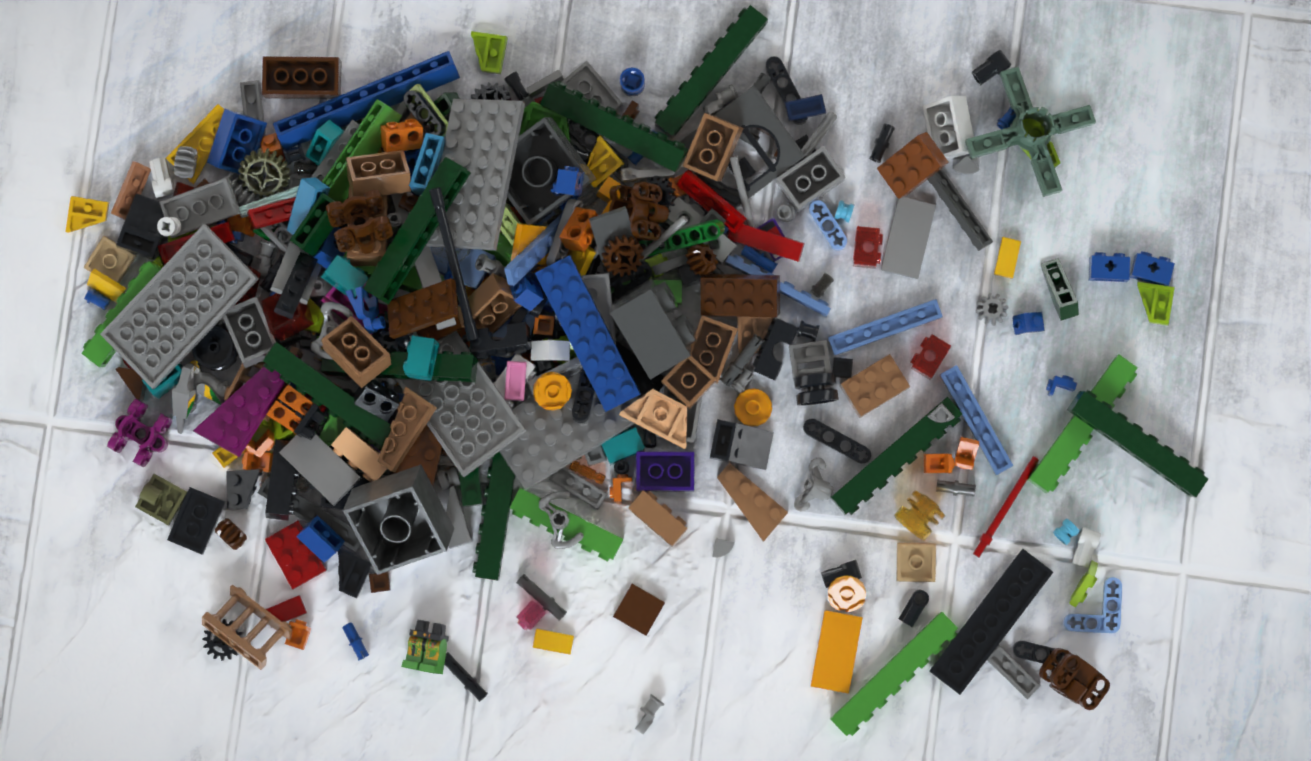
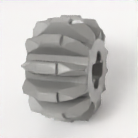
(185, 162)
(998, 311)

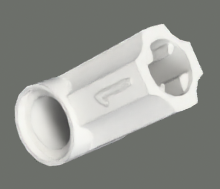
(162, 182)
(1087, 542)

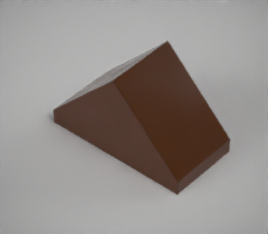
(133, 382)

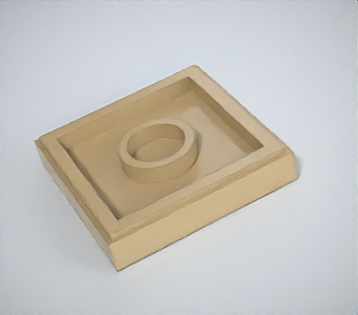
(110, 260)
(916, 562)

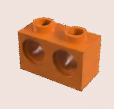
(402, 140)
(577, 232)

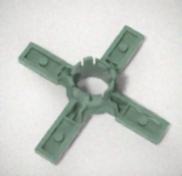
(1015, 135)

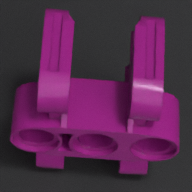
(119, 439)

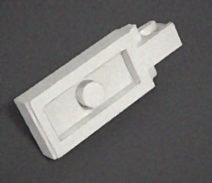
(629, 174)

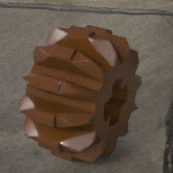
(701, 259)
(230, 533)

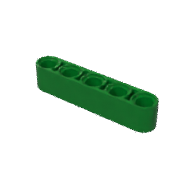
(688, 238)

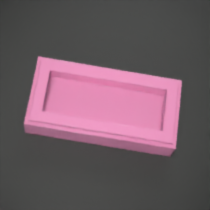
(515, 381)

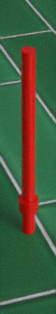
(986, 538)

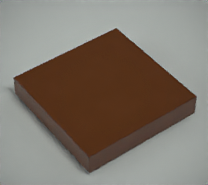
(639, 609)

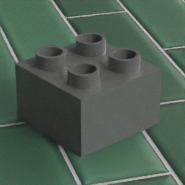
(535, 169)
(652, 328)
(399, 519)

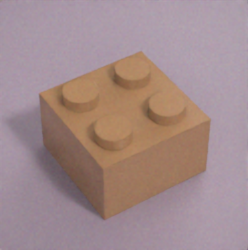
(688, 381)

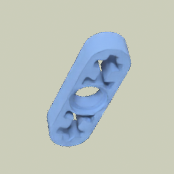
(816, 216)

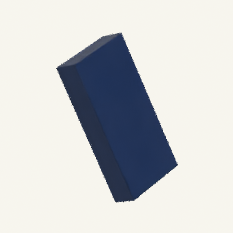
(805, 107)

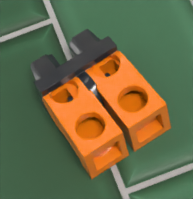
(301, 417)

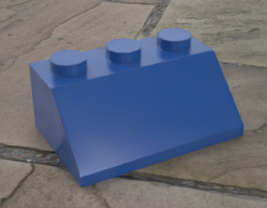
(235, 139)

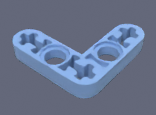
(1101, 619)

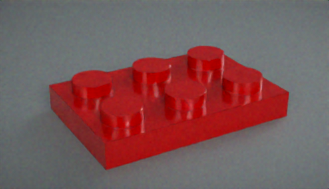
(293, 556)

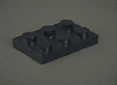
(196, 521)

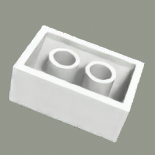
(949, 125)

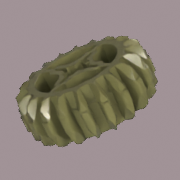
(256, 172)

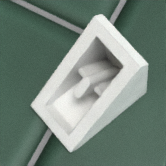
(550, 350)

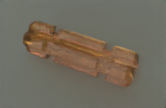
(587, 472)

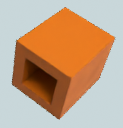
(544, 326)

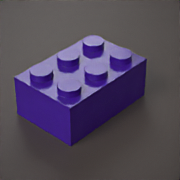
(665, 471)

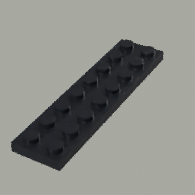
(991, 621)

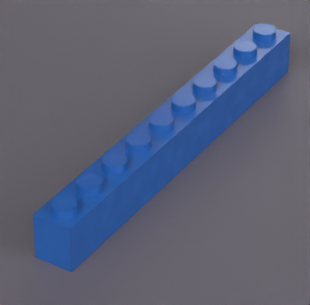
(357, 103)

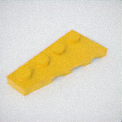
(201, 139)

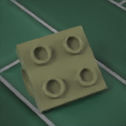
(161, 499)

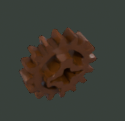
(616, 262)

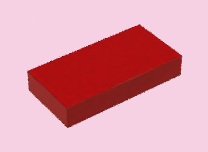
(288, 609)

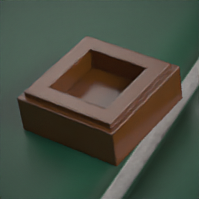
(379, 582)

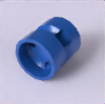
(632, 82)

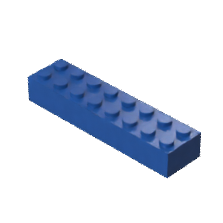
(588, 333)

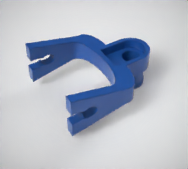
(369, 318)

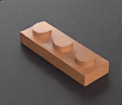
(132, 184)

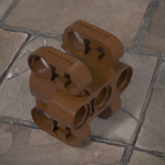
(368, 205)
(642, 208)
(1074, 679)

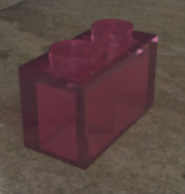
(531, 616)

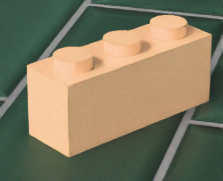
(359, 453)

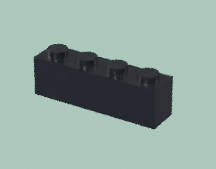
(281, 485)

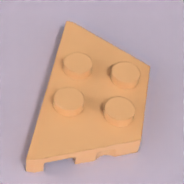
(660, 416)

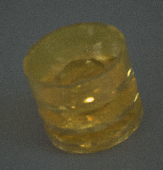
(919, 515)

